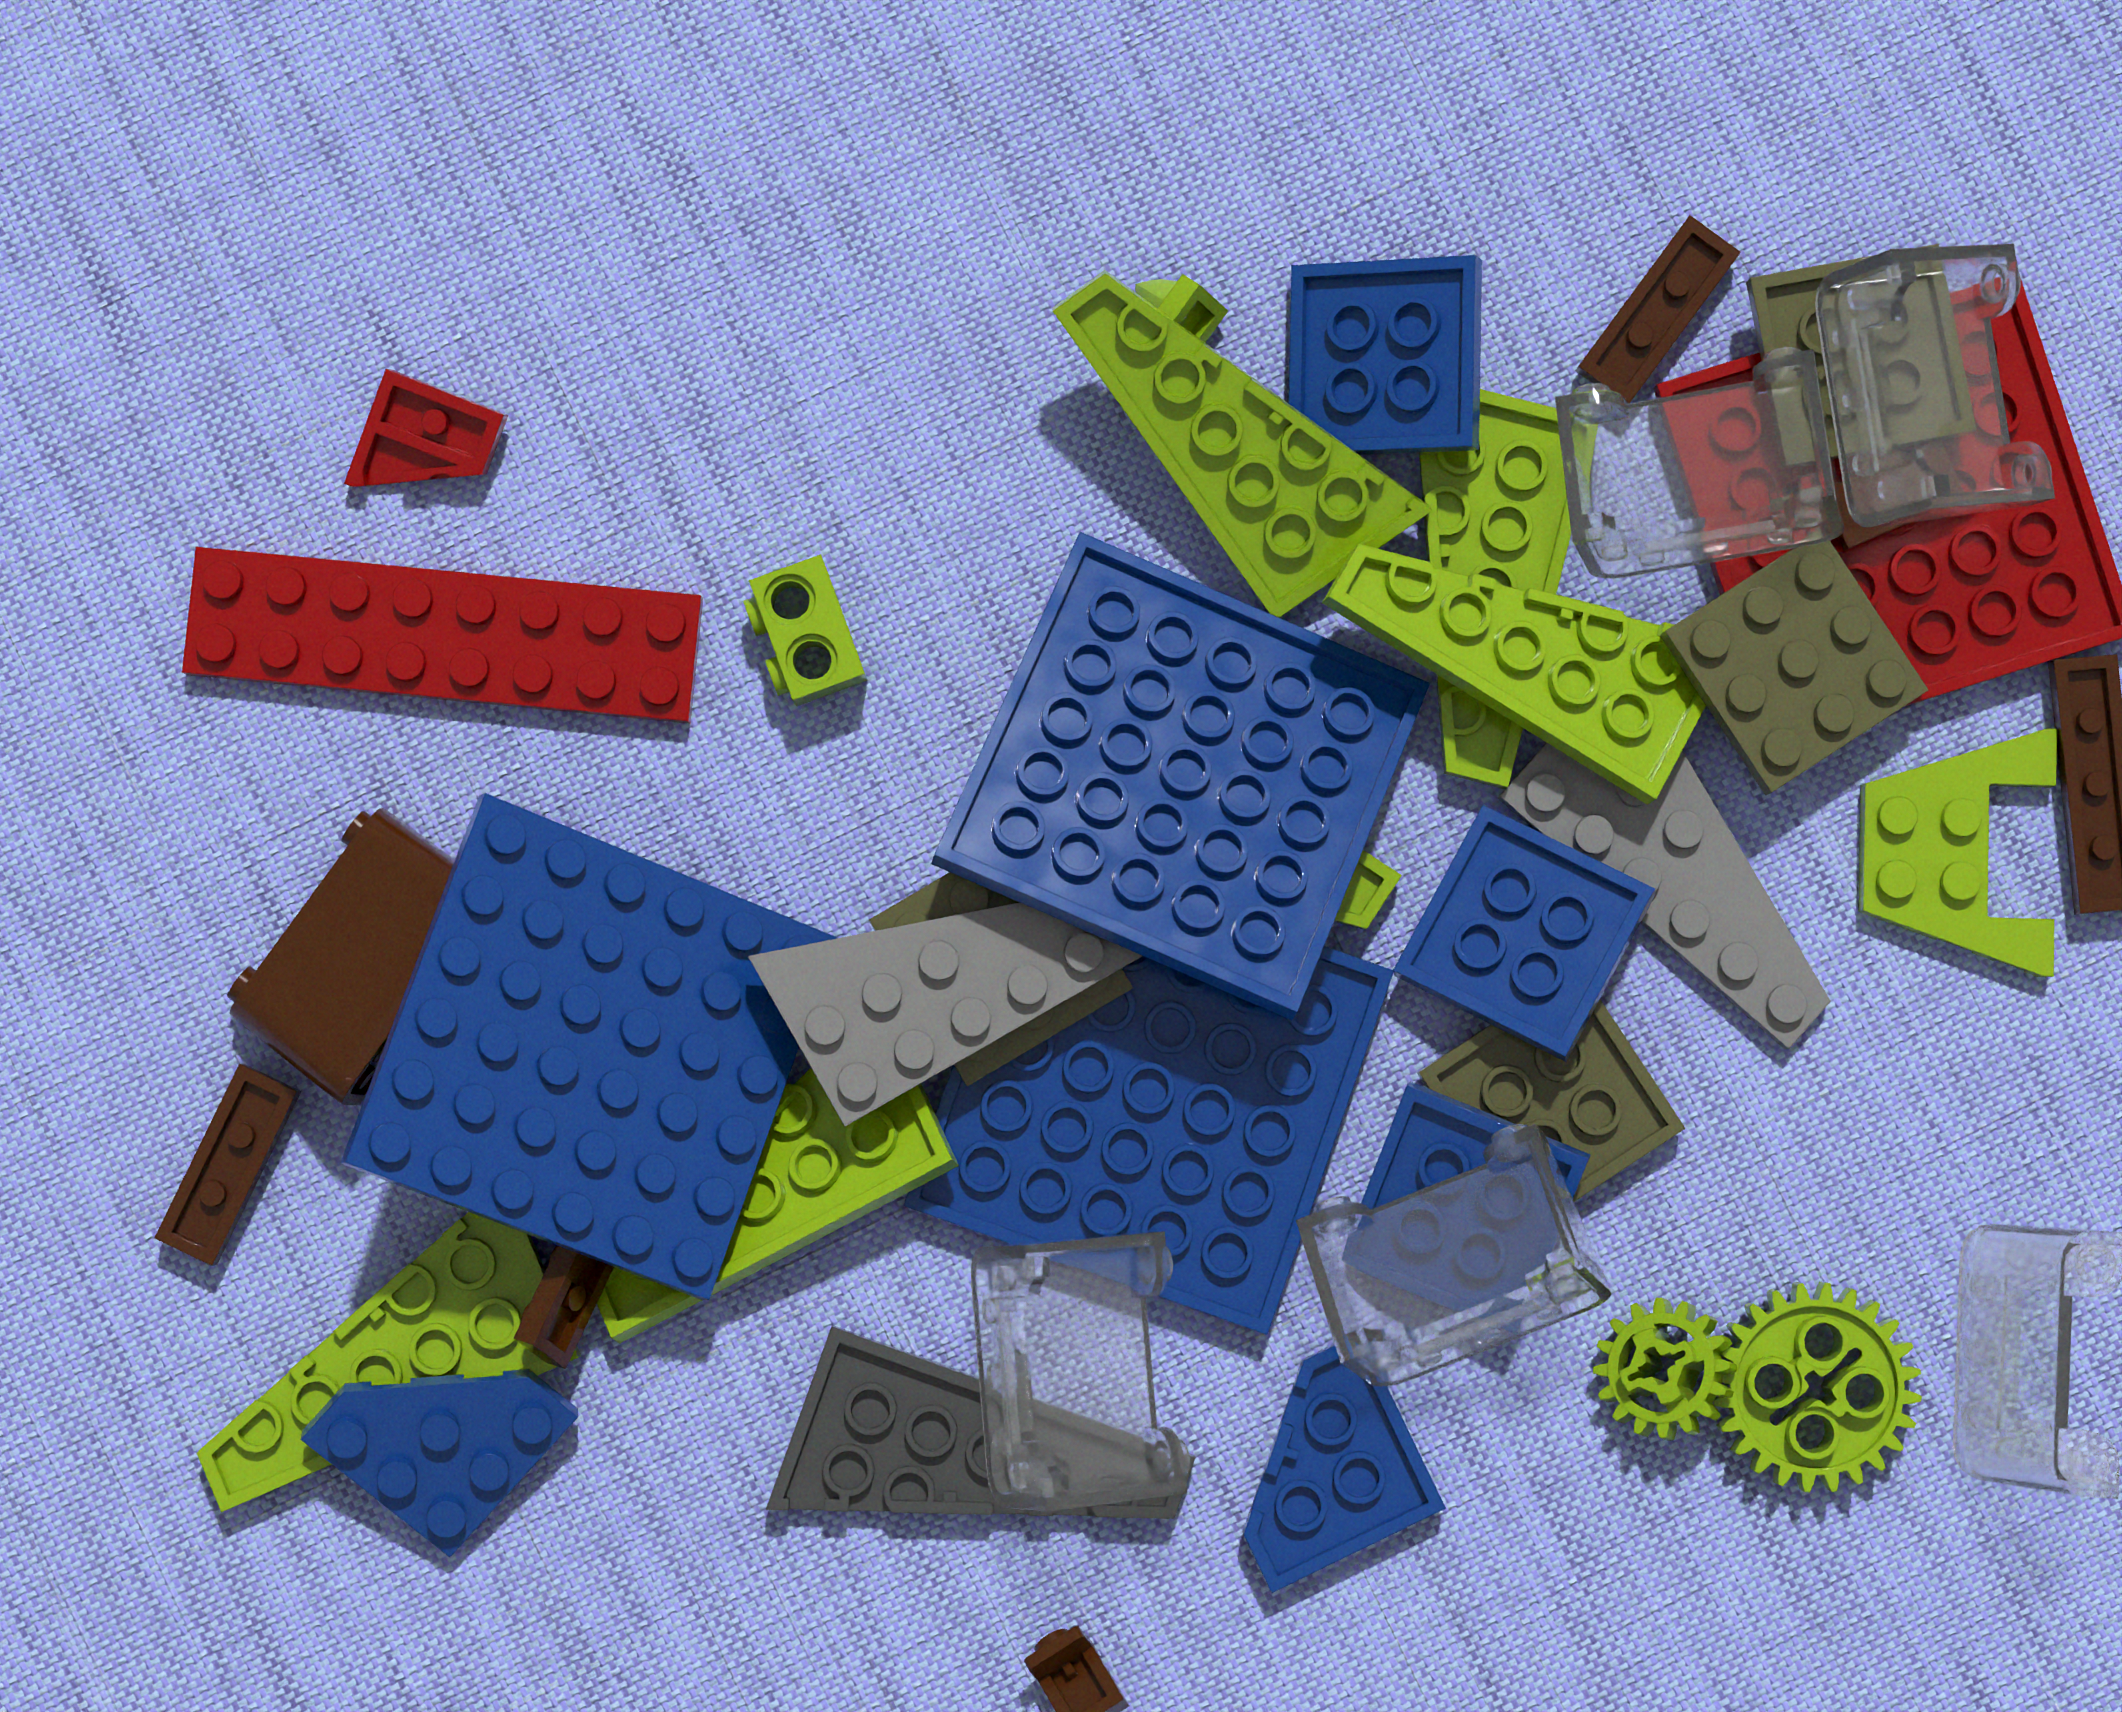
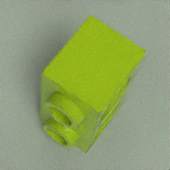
(819, 626)

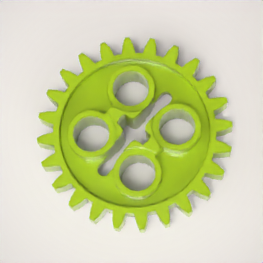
(1850, 1433)

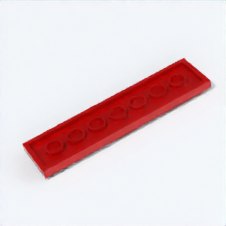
(442, 635)

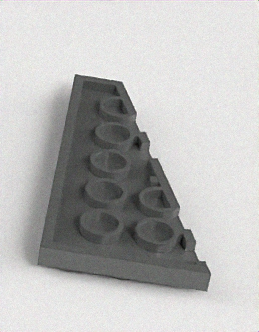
(901, 1440)

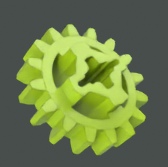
(1678, 1392)

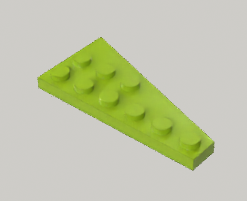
(1253, 467)
(1503, 519)
(1546, 661)
(804, 1187)
(434, 1318)

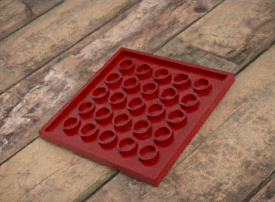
(1990, 586)

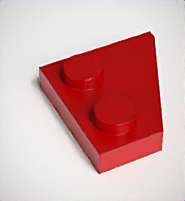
(423, 435)

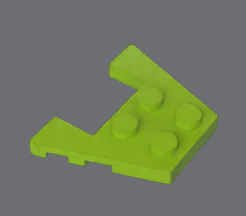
(1930, 848)

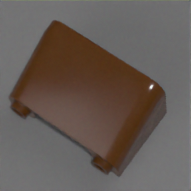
(347, 957)

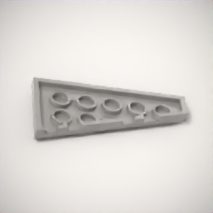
(1705, 890)
(923, 995)

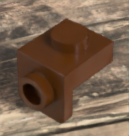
(1074, 1674)

